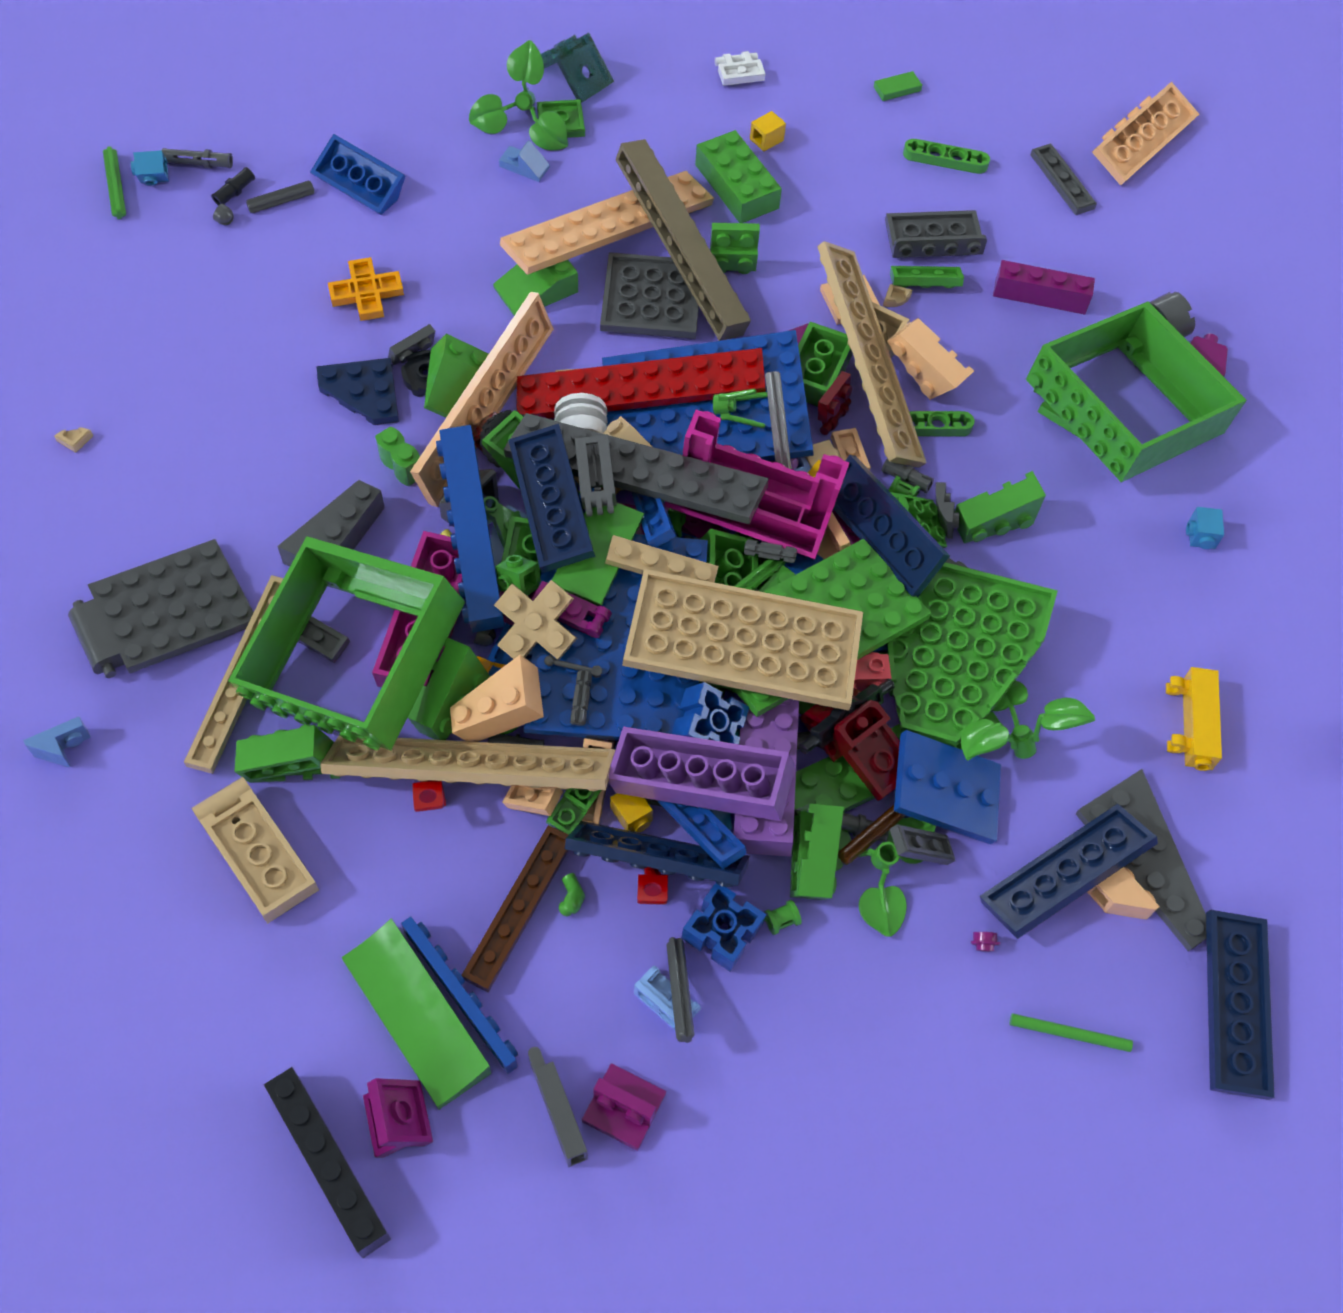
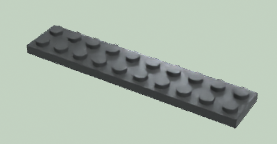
(666, 474)

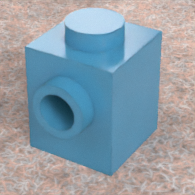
(150, 167)
(1205, 528)

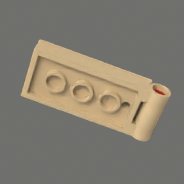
(255, 849)

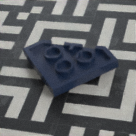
(362, 388)

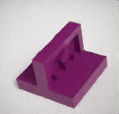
(623, 1106)
(396, 1115)

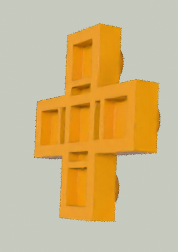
(365, 289)

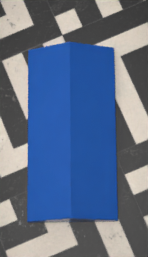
(358, 175)

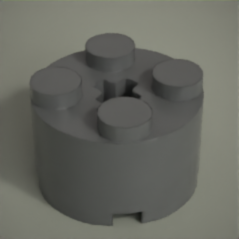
(1175, 310)

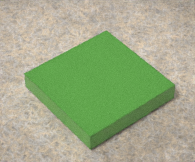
(570, 112)

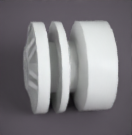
(582, 411)

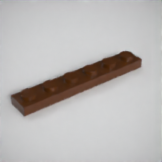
(516, 910)

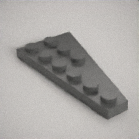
(1161, 867)

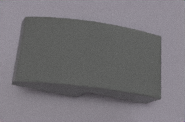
(946, 510)

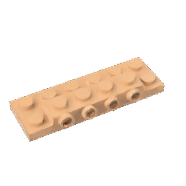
(1144, 132)

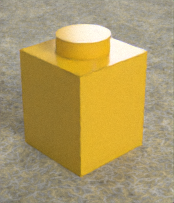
(767, 131)
(632, 812)

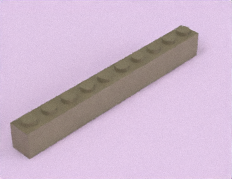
(682, 240)

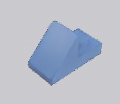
(525, 162)
(51, 743)

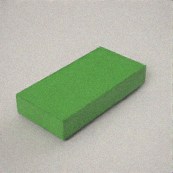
(897, 86)

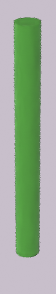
(1071, 1032)

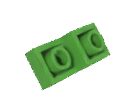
(572, 809)

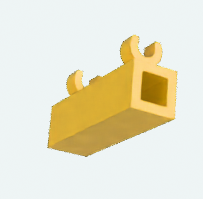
(1201, 718)

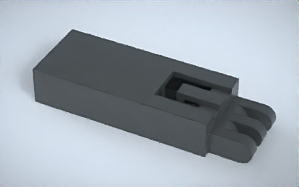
(595, 472)
(558, 1108)

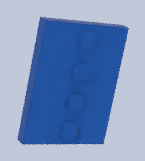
(946, 789)

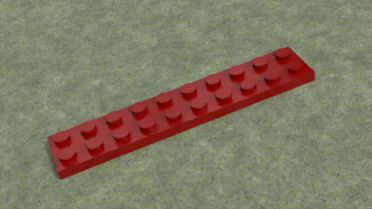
(646, 382)

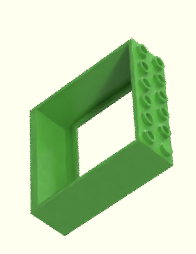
(1164, 359)
(370, 579)

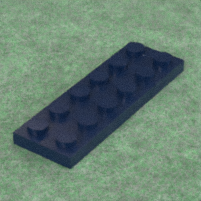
(551, 498)
(888, 528)
(653, 852)
(1068, 870)
(1239, 1005)

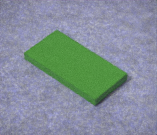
(592, 577)

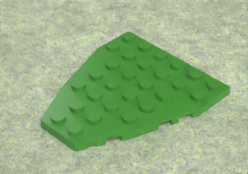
(967, 651)

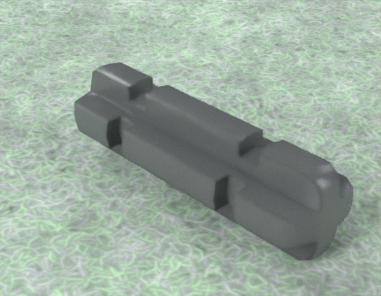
(770, 551)
(581, 698)

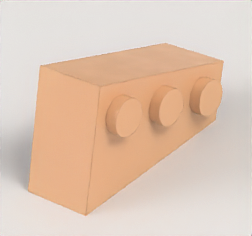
(927, 360)
(499, 703)

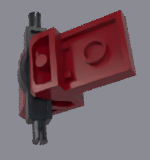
(858, 736)

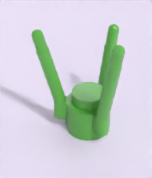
(726, 403)

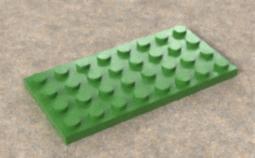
(854, 581)

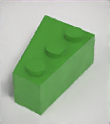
(1002, 511)
(452, 679)
(282, 754)
(815, 851)

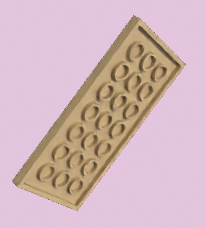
(744, 639)

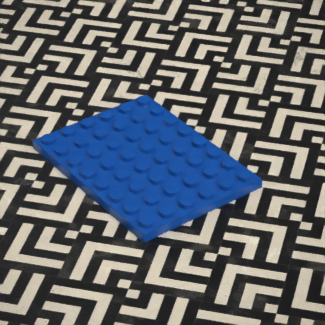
(667, 425)
(622, 693)

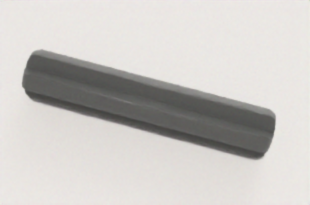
(280, 196)

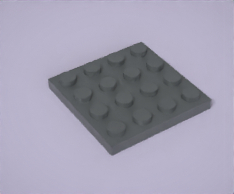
(647, 297)

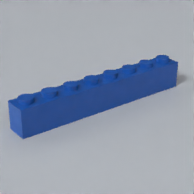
(471, 529)

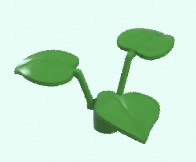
(488, 115)
(986, 736)
(884, 907)

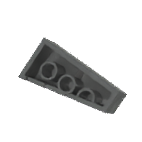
(340, 522)

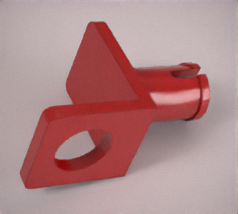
(428, 795)
(652, 887)

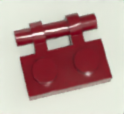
(835, 403)

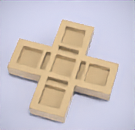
(535, 621)

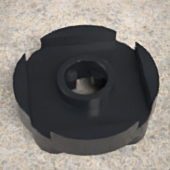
(413, 372)

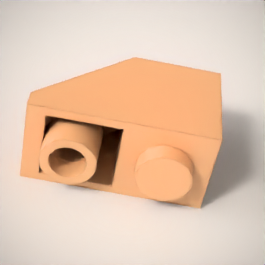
(1124, 896)

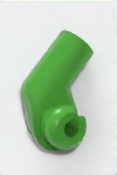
(574, 897)

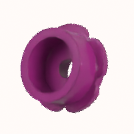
(985, 941)

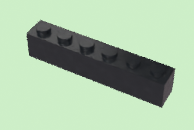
(327, 1163)

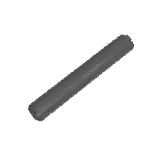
(680, 990)

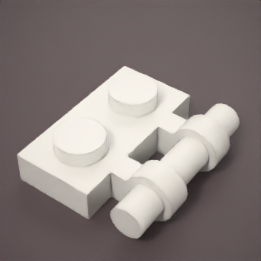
(740, 68)

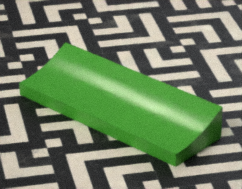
(416, 1015)

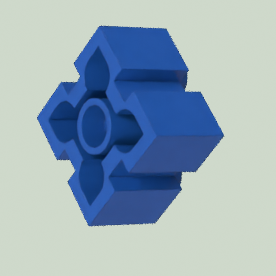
(709, 715)
(721, 908)

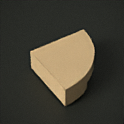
(896, 296)
(74, 439)

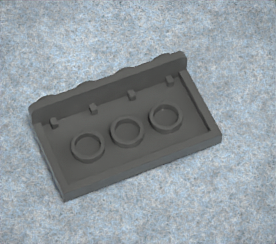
(934, 234)

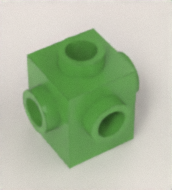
(520, 572)

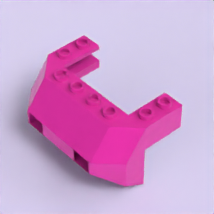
(794, 504)

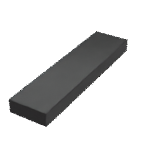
(1063, 179)

